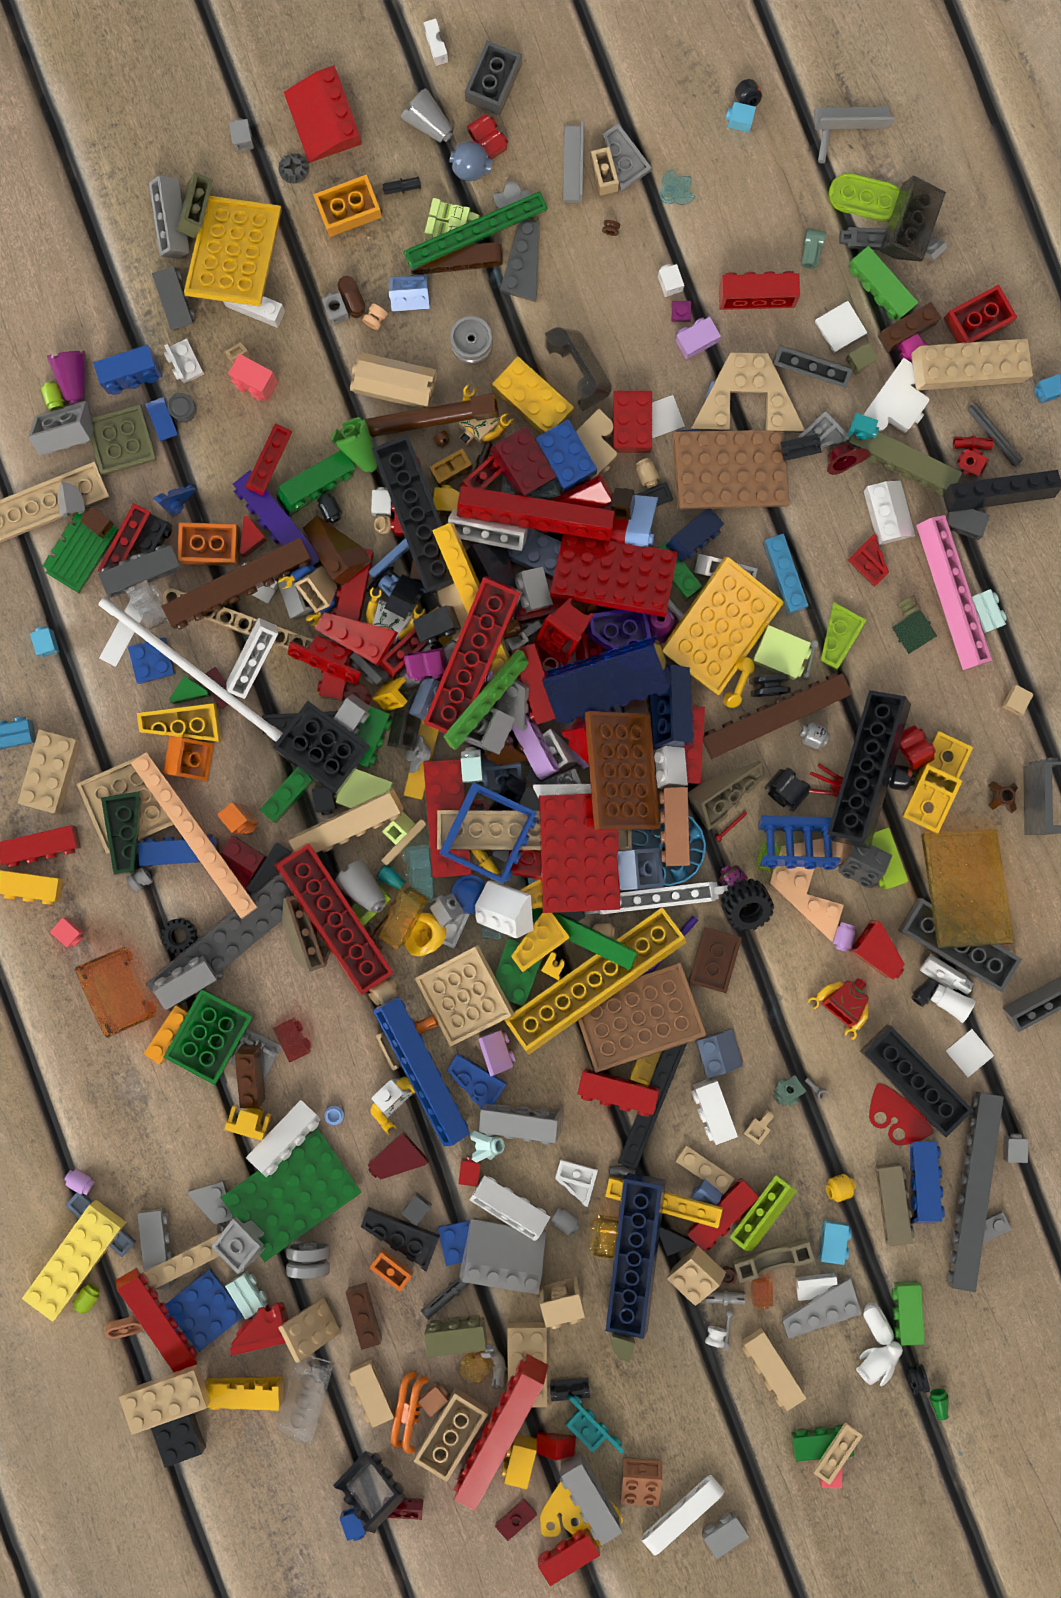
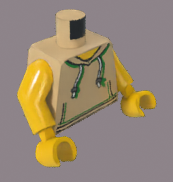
(482, 430)

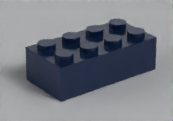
(673, 711)

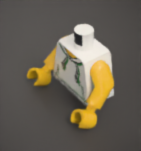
(381, 617)
(389, 1099)

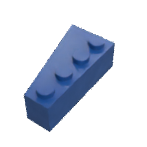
(926, 1183)

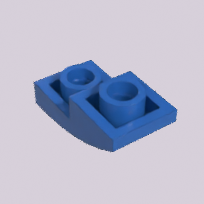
(161, 419)

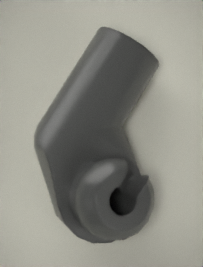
(620, 1170)

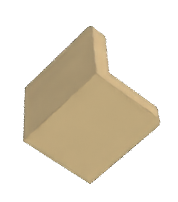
(1017, 700)

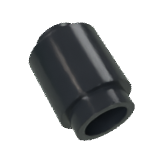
(329, 508)

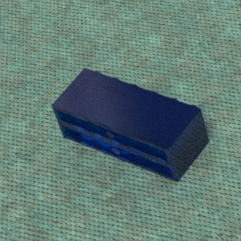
(607, 680)

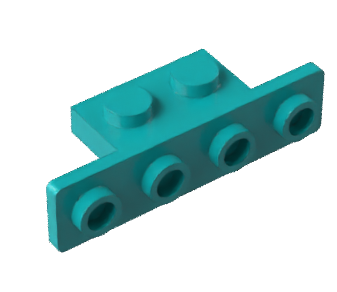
(587, 1429)

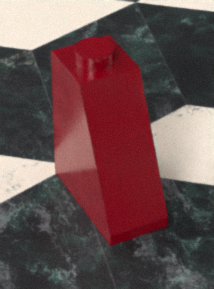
(397, 1158)

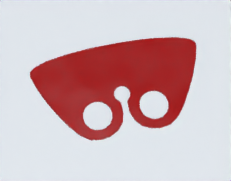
(894, 1105)

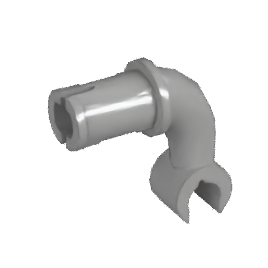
(499, 1365)

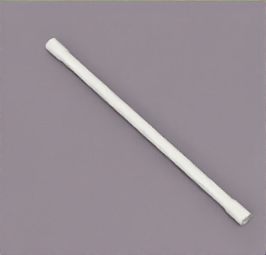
(114, 610)

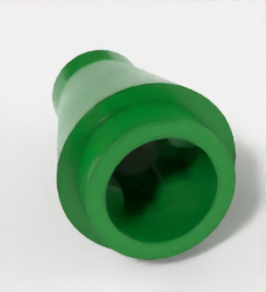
(939, 1401)

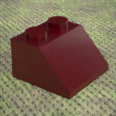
(242, 860)

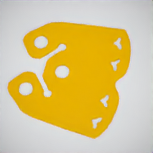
(561, 1503)

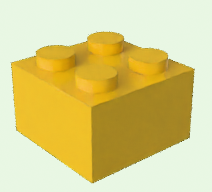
(520, 1460)

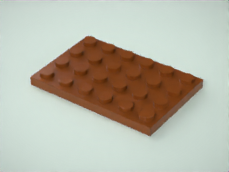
(622, 771)

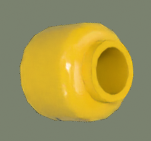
(840, 1188)

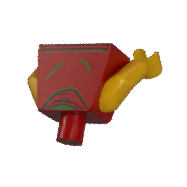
(846, 1002)

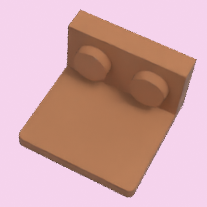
(641, 1482)

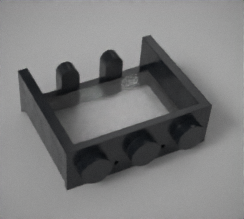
(370, 1490)

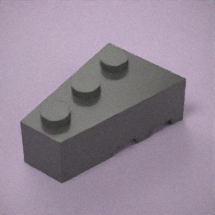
(173, 298)

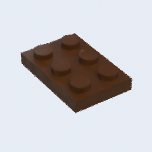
(715, 960)

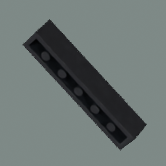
(1002, 490)

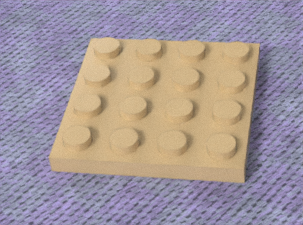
(119, 781)
(464, 996)

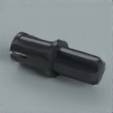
(401, 185)

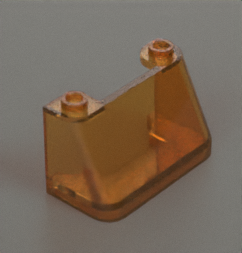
(114, 992)

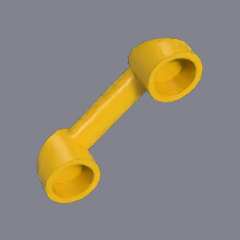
(747, 667)

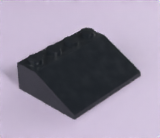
(321, 748)

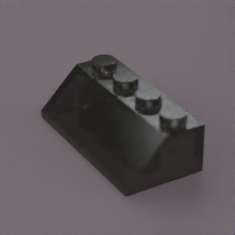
(912, 220)

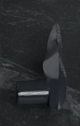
(389, 571)

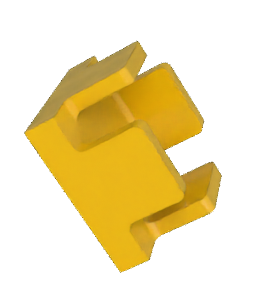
(248, 1122)

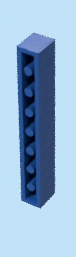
(421, 1071)

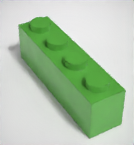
(882, 284)

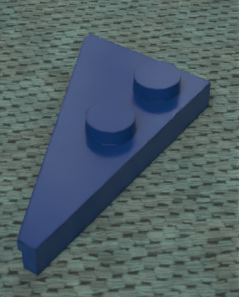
(175, 500)

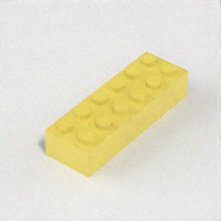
(74, 1260)

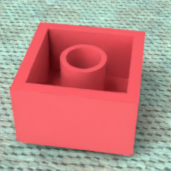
(253, 378)

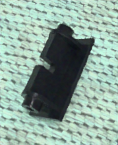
(801, 447)
(577, 1387)

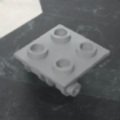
(269, 1049)

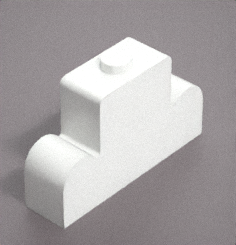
(898, 400)

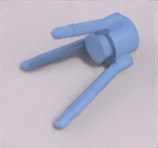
(388, 583)

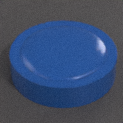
(467, 892)

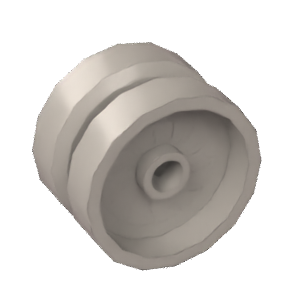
(471, 329)
(307, 1260)

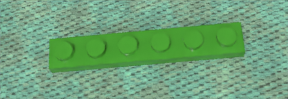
(486, 699)

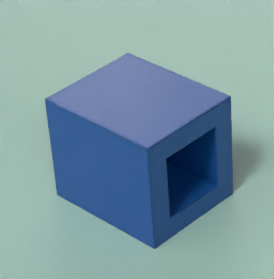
(352, 1525)

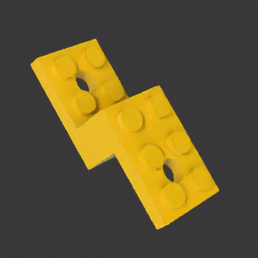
(937, 783)

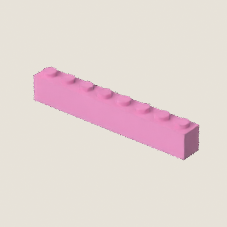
(954, 592)

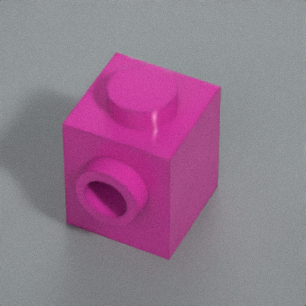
(910, 345)

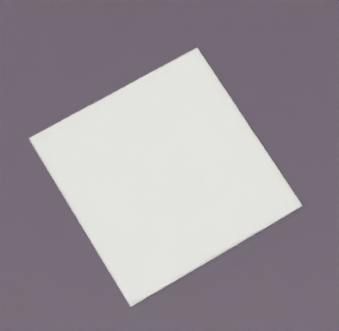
(665, 416)
(969, 1053)

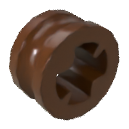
(611, 227)

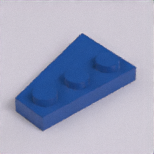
(476, 1081)

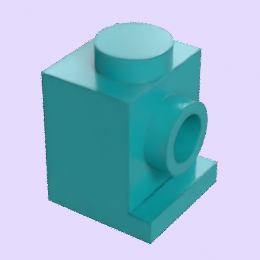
(863, 427)

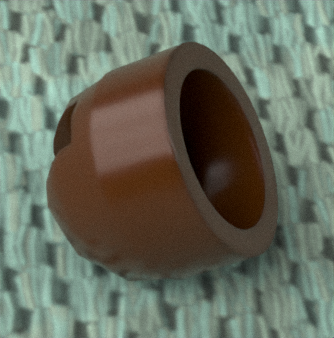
(441, 438)

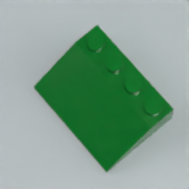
(209, 1036)

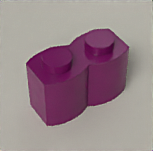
(425, 663)

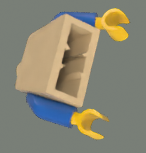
(316, 588)

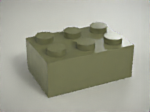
(455, 1336)

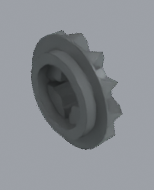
(300, 171)

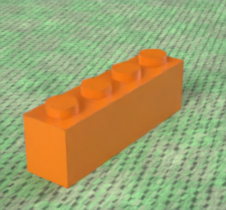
(238, 819)

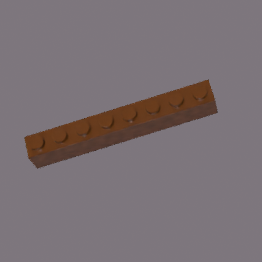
(236, 584)
(776, 716)

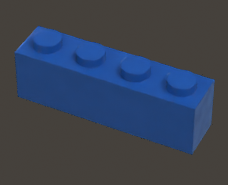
(168, 851)

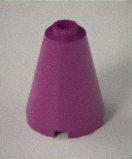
(70, 372)
(664, 628)

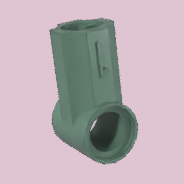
(813, 244)

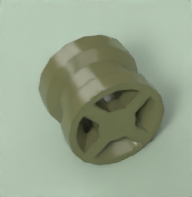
(909, 606)

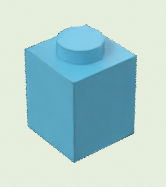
(740, 116)
(44, 641)

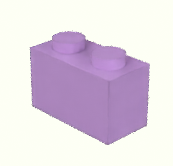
(697, 338)

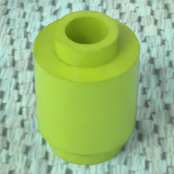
(52, 396)
(86, 1298)

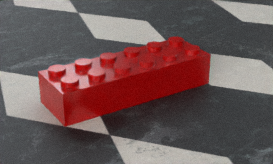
(444, 792)

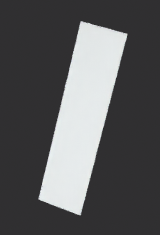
(120, 638)

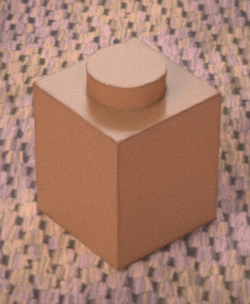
(434, 1398)

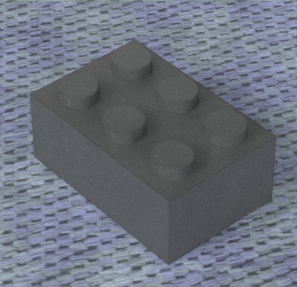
(493, 77)

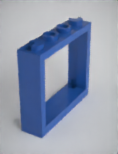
(522, 839)

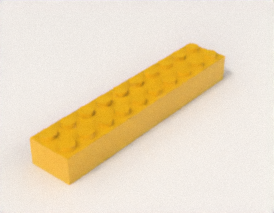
(593, 983)

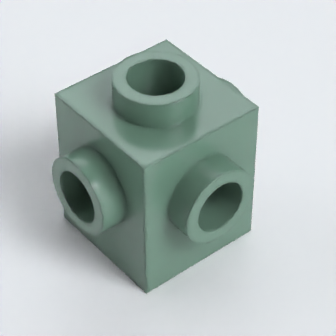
(788, 1091)

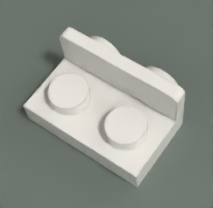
(184, 361)

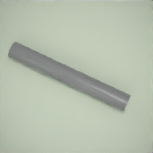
(824, 143)

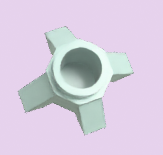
(486, 1146)

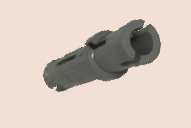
(444, 1297)

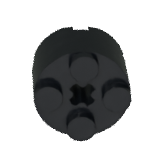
(787, 789)

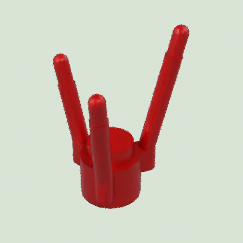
(835, 783)

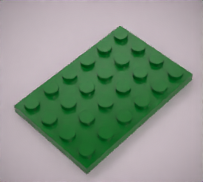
(295, 1196)

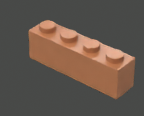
(675, 826)

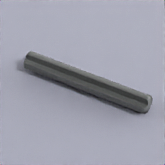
(993, 432)

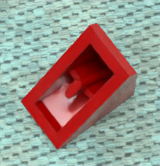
(250, 538)
(555, 1445)

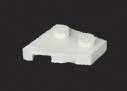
(577, 1179)

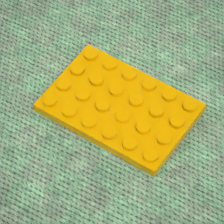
(233, 251)
(722, 625)

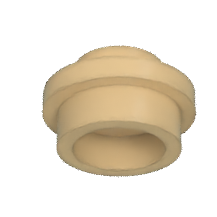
(382, 524)

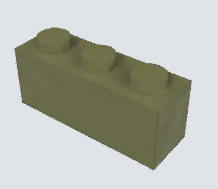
(194, 205)

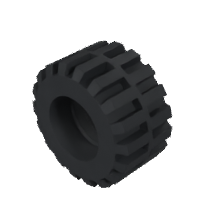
(752, 915)

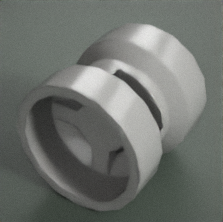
(140, 879)

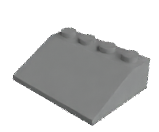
(502, 1257)

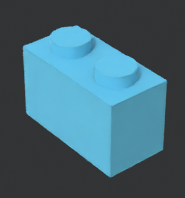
(834, 1242)

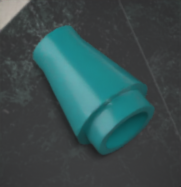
(390, 877)

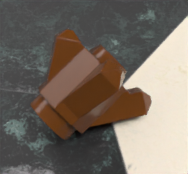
(1003, 796)

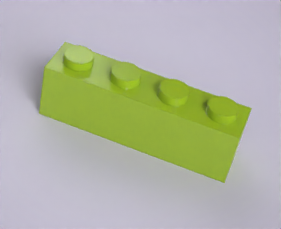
(763, 1214)

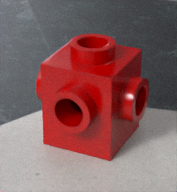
(979, 465)

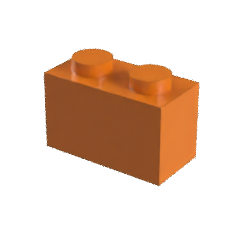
(391, 1269)

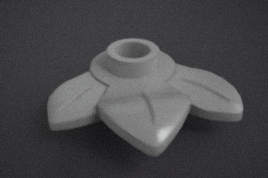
(511, 194)
(419, 755)

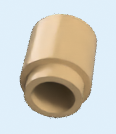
(647, 473)

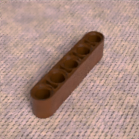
(466, 258)

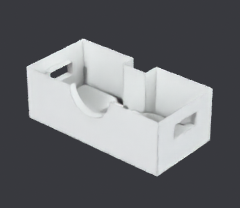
(436, 45)

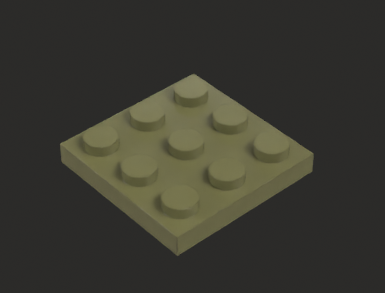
(121, 440)

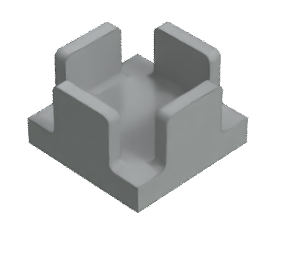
(239, 1244)

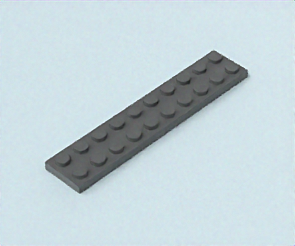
(232, 934)

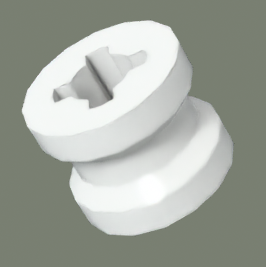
(716, 1336)

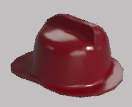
(845, 457)

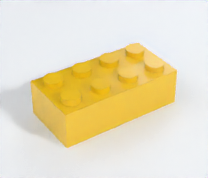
(532, 397)

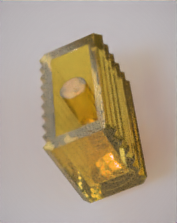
(605, 1237)

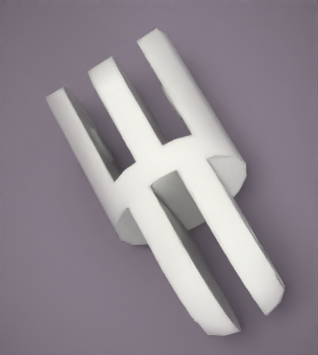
(878, 1323)

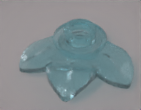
(677, 187)

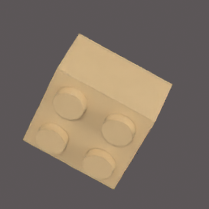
(696, 1275)

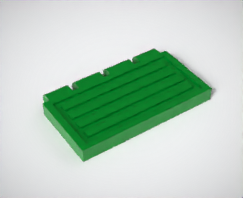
(78, 554)

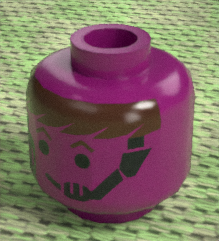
(731, 875)

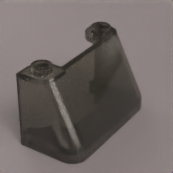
(594, 384)

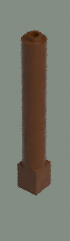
(478, 408)

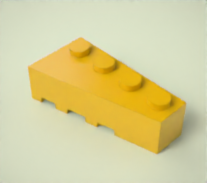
(188, 722)
(246, 1393)

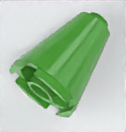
(356, 443)

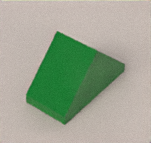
(187, 691)

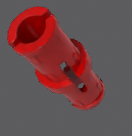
(972, 442)

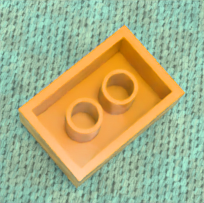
(347, 205)

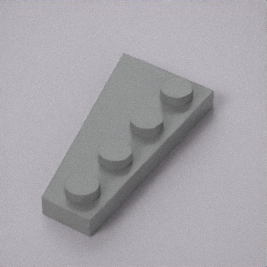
(829, 1308)

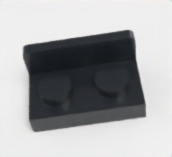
(153, 534)

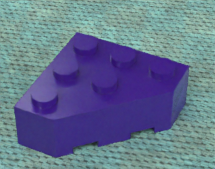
(618, 628)

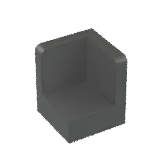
(416, 1209)

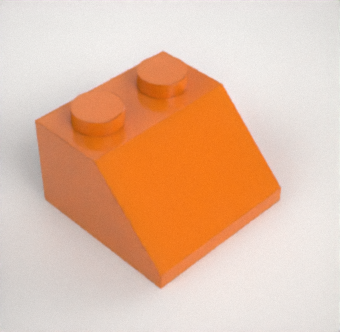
(188, 758)

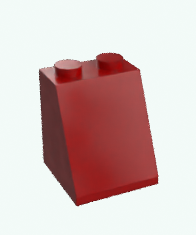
(878, 951)

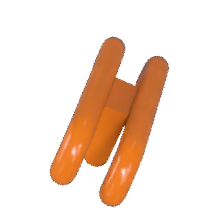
(406, 1412)

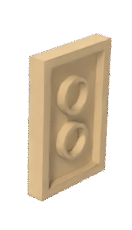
(309, 1330)

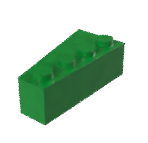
(314, 482)

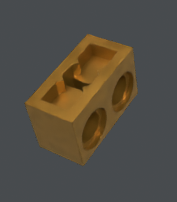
(451, 468)

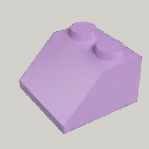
(496, 1051)

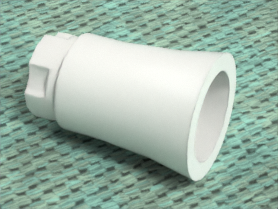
(953, 1002)

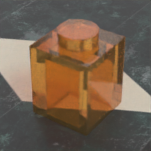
(762, 1292)

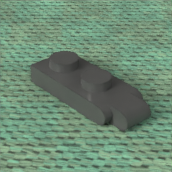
(862, 237)

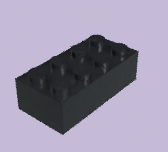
(179, 1440)

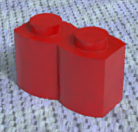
(485, 133)
(916, 748)

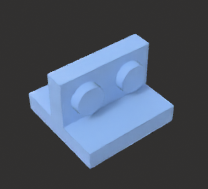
(409, 292)

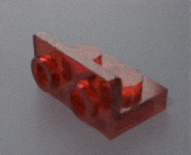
(292, 1039)

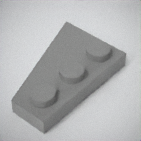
(627, 159)

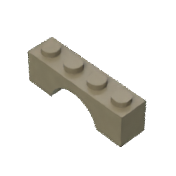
(785, 1255)

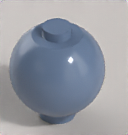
(470, 161)

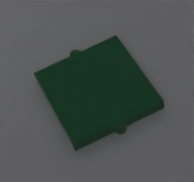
(914, 631)

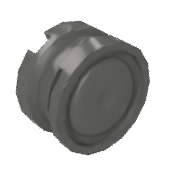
(182, 407)

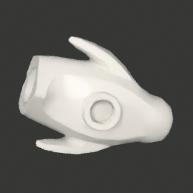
(879, 1363)

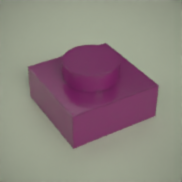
(681, 311)

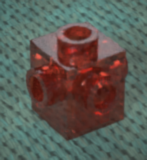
(360, 689)

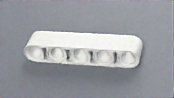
(682, 1515)

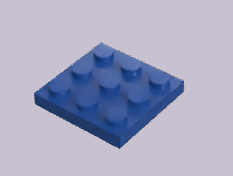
(204, 1310)

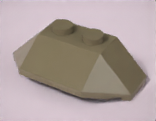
(303, 937)

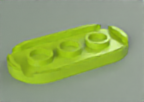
(864, 196)

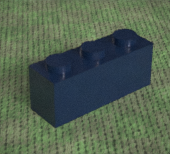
(696, 535)

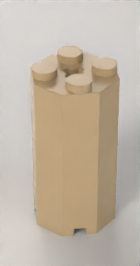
(393, 380)

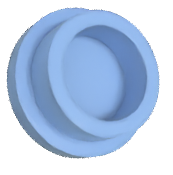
(334, 1115)

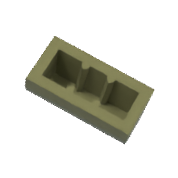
(622, 1346)

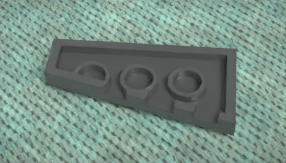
(521, 269)

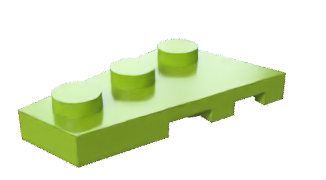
(841, 634)

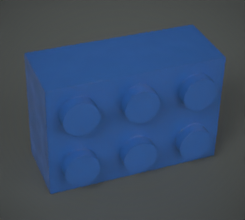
(128, 370)
(566, 456)

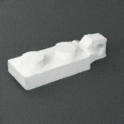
(946, 975)

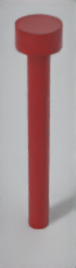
(719, 837)

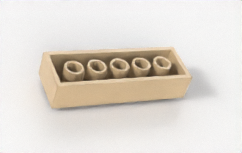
(971, 364)

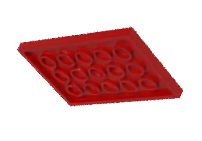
(614, 575)
(576, 859)

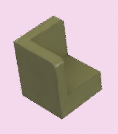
(861, 358)

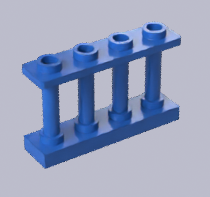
(788, 825)

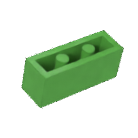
(908, 1313)

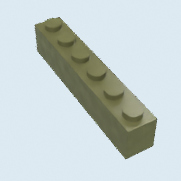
(908, 462)

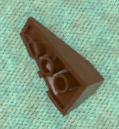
(336, 551)

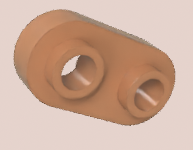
(123, 1327)

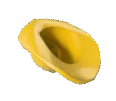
(425, 936)

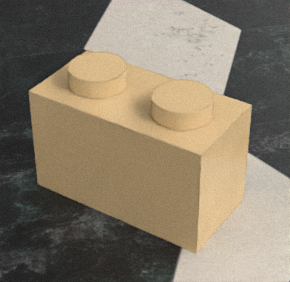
(604, 171)

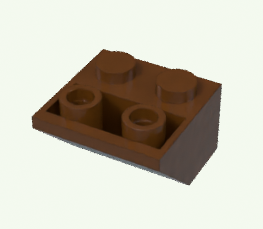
(511, 752)

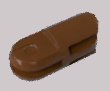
(351, 296)

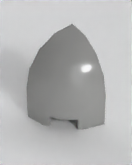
(69, 500)

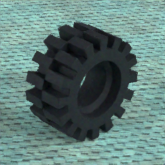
(167, 935)

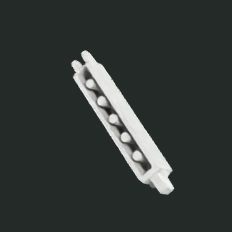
(666, 897)

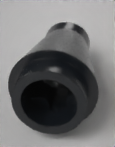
(924, 992)

